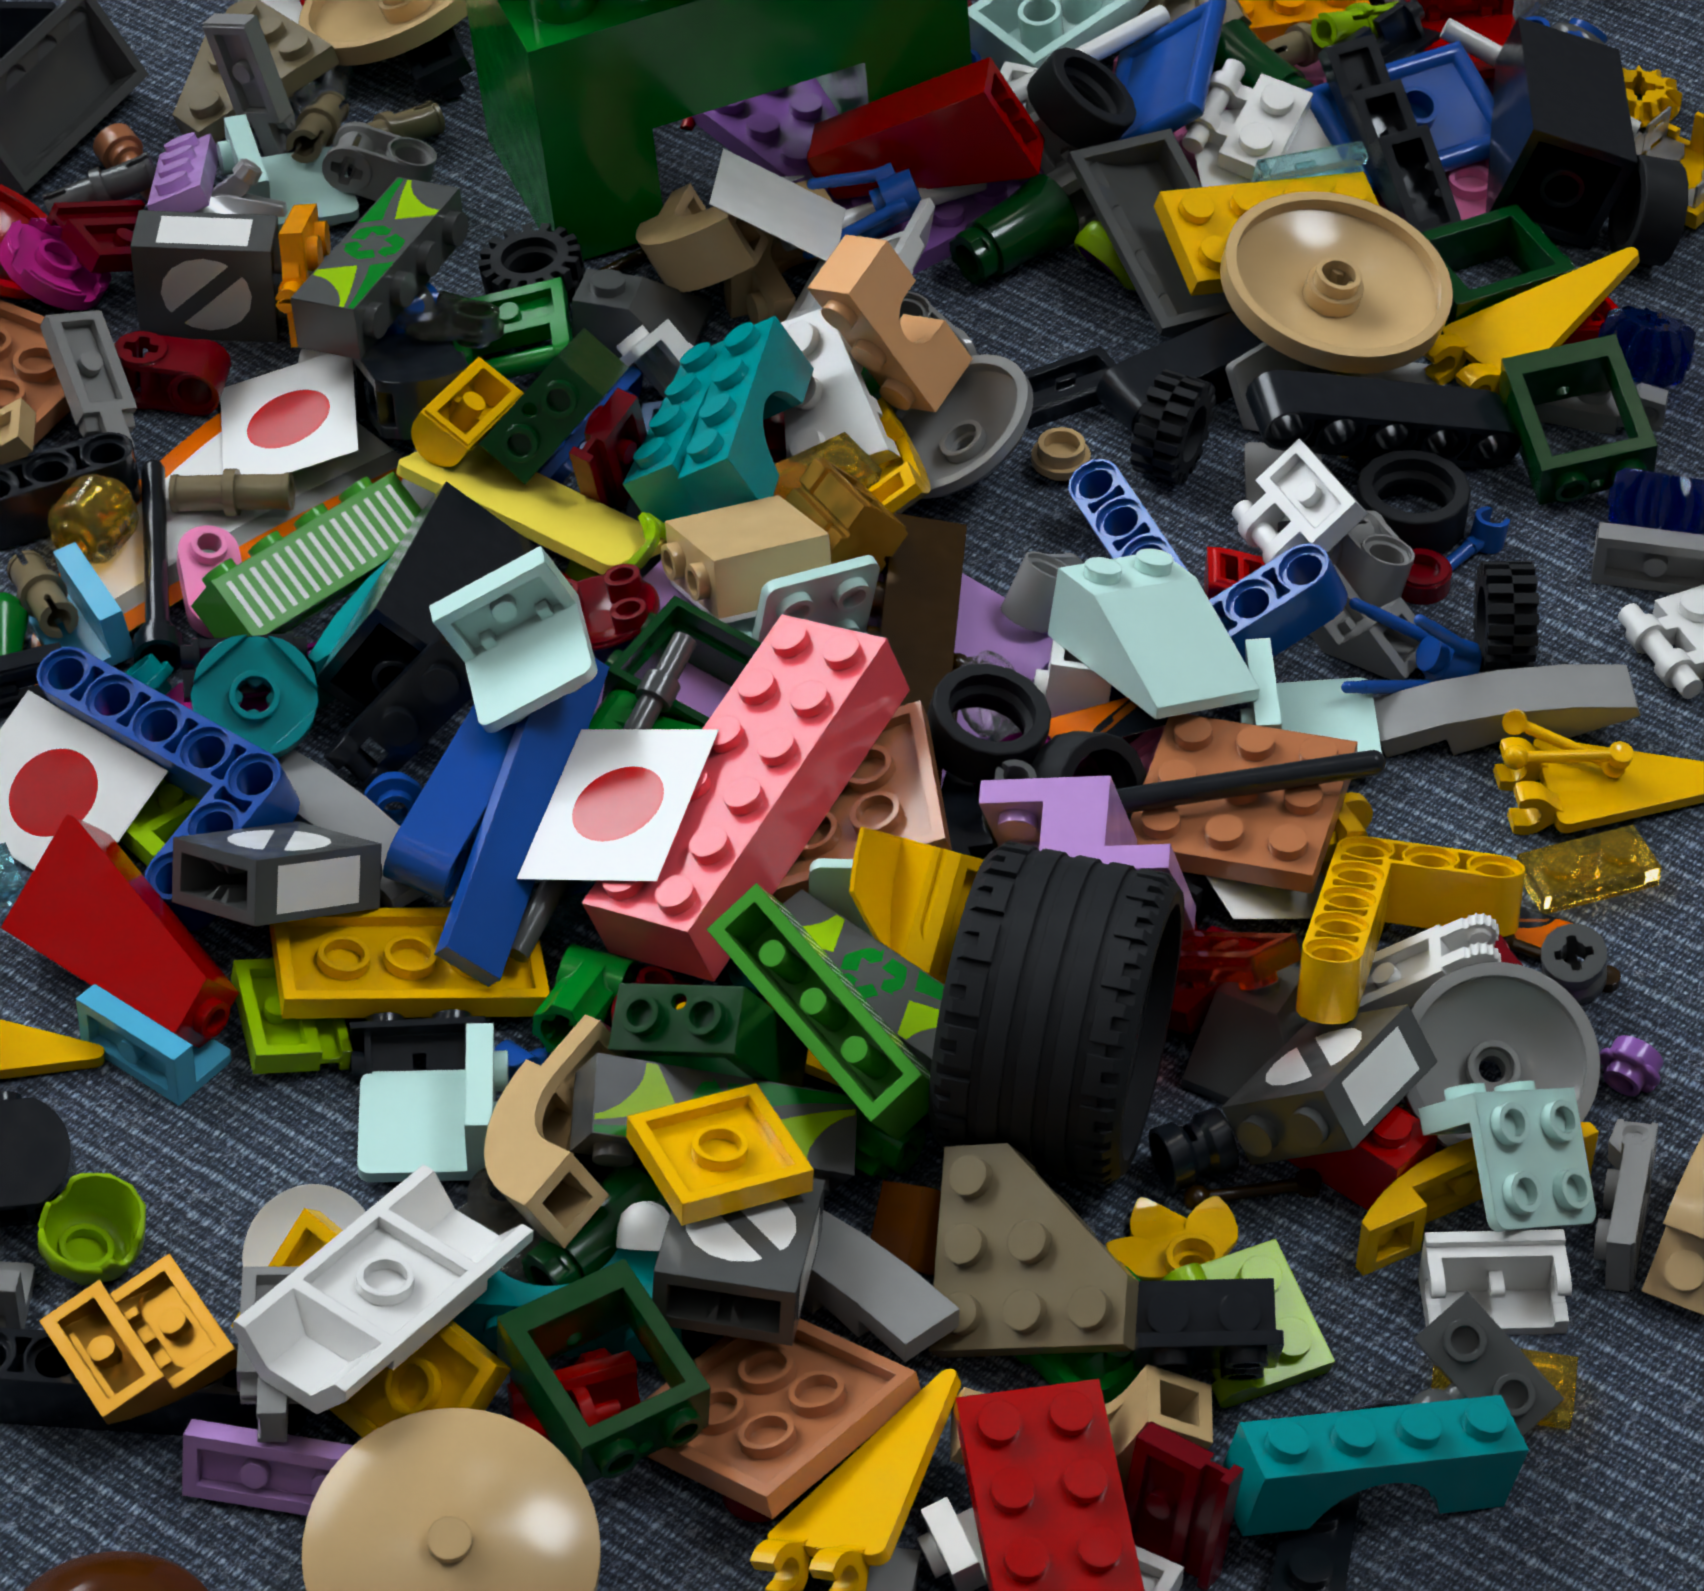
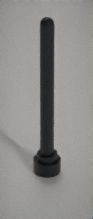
(157, 633)
(1251, 781)

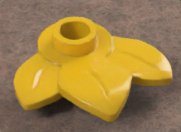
(1168, 1240)

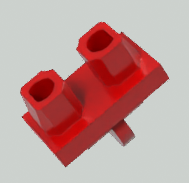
(596, 1384)

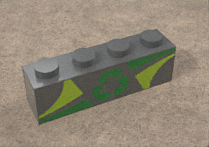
(378, 268)
(890, 983)
(618, 1086)

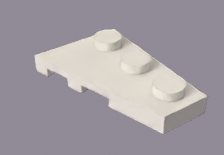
(835, 395)

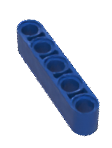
(446, 817)

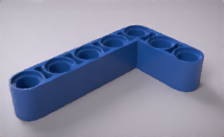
(1274, 602)
(197, 753)

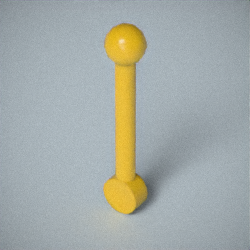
(1516, 722)
(1618, 756)

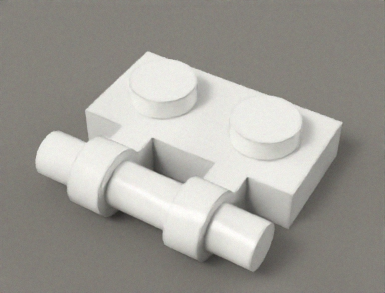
(1264, 126)
(1305, 493)
(1676, 622)

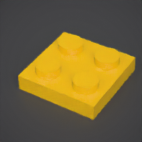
(719, 1154)

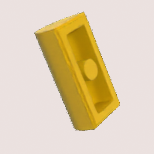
(463, 414)

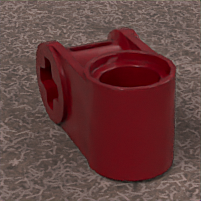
(174, 372)

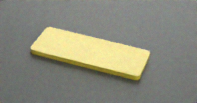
(537, 510)

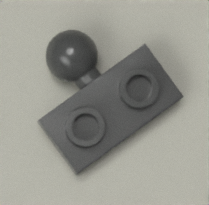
(1484, 1362)

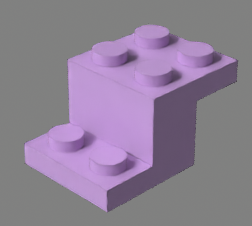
(1075, 818)

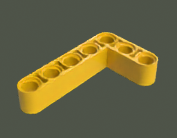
(1395, 884)

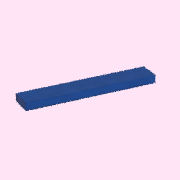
(489, 894)

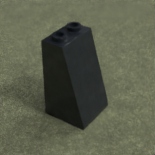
(1559, 131)
(441, 553)

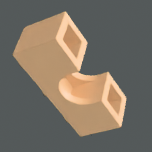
(862, 297)

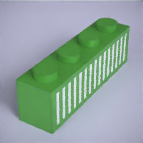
(312, 566)
(825, 1011)

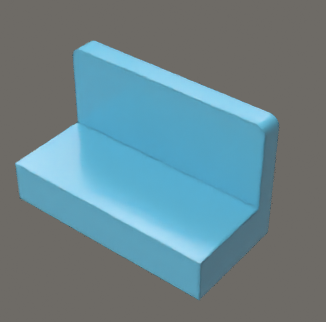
(101, 621)
(146, 1047)

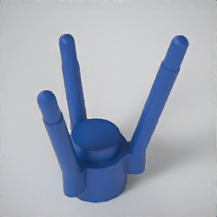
(893, 199)
(1439, 654)

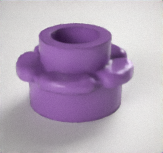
(1631, 1066)

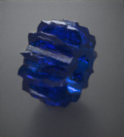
(1653, 344)
(1657, 501)

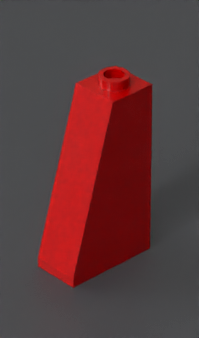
(944, 130)
(114, 930)

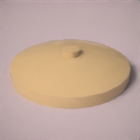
(378, 28)
(1336, 282)
(452, 1508)

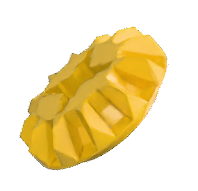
(1657, 95)

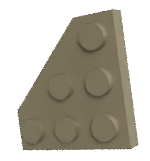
(296, 53)
(1023, 1264)

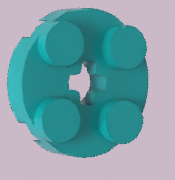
(255, 663)

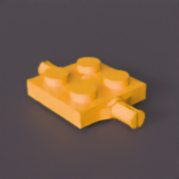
(302, 246)

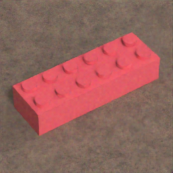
(778, 764)

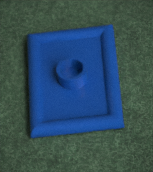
(1172, 70)
(1442, 92)

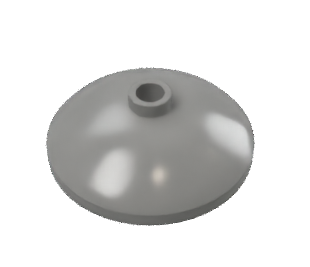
(973, 426)
(1506, 1018)

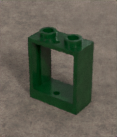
(1491, 237)
(1564, 374)
(554, 405)
(719, 652)
(714, 1032)
(574, 1317)

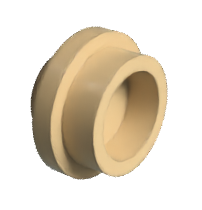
(1059, 453)

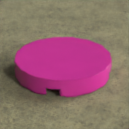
(48, 268)

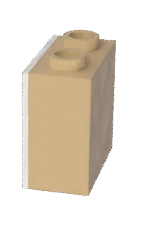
(733, 551)

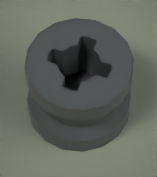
(1581, 979)

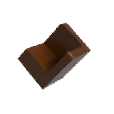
(908, 1224)

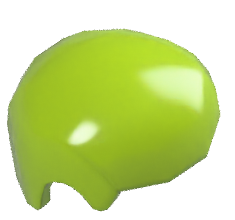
(92, 1228)

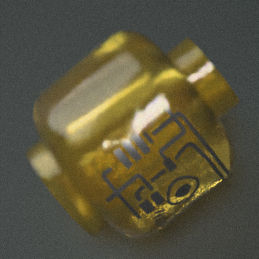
(96, 516)

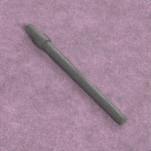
(654, 696)

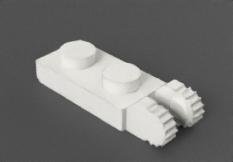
(1414, 964)

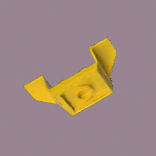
(911, 896)

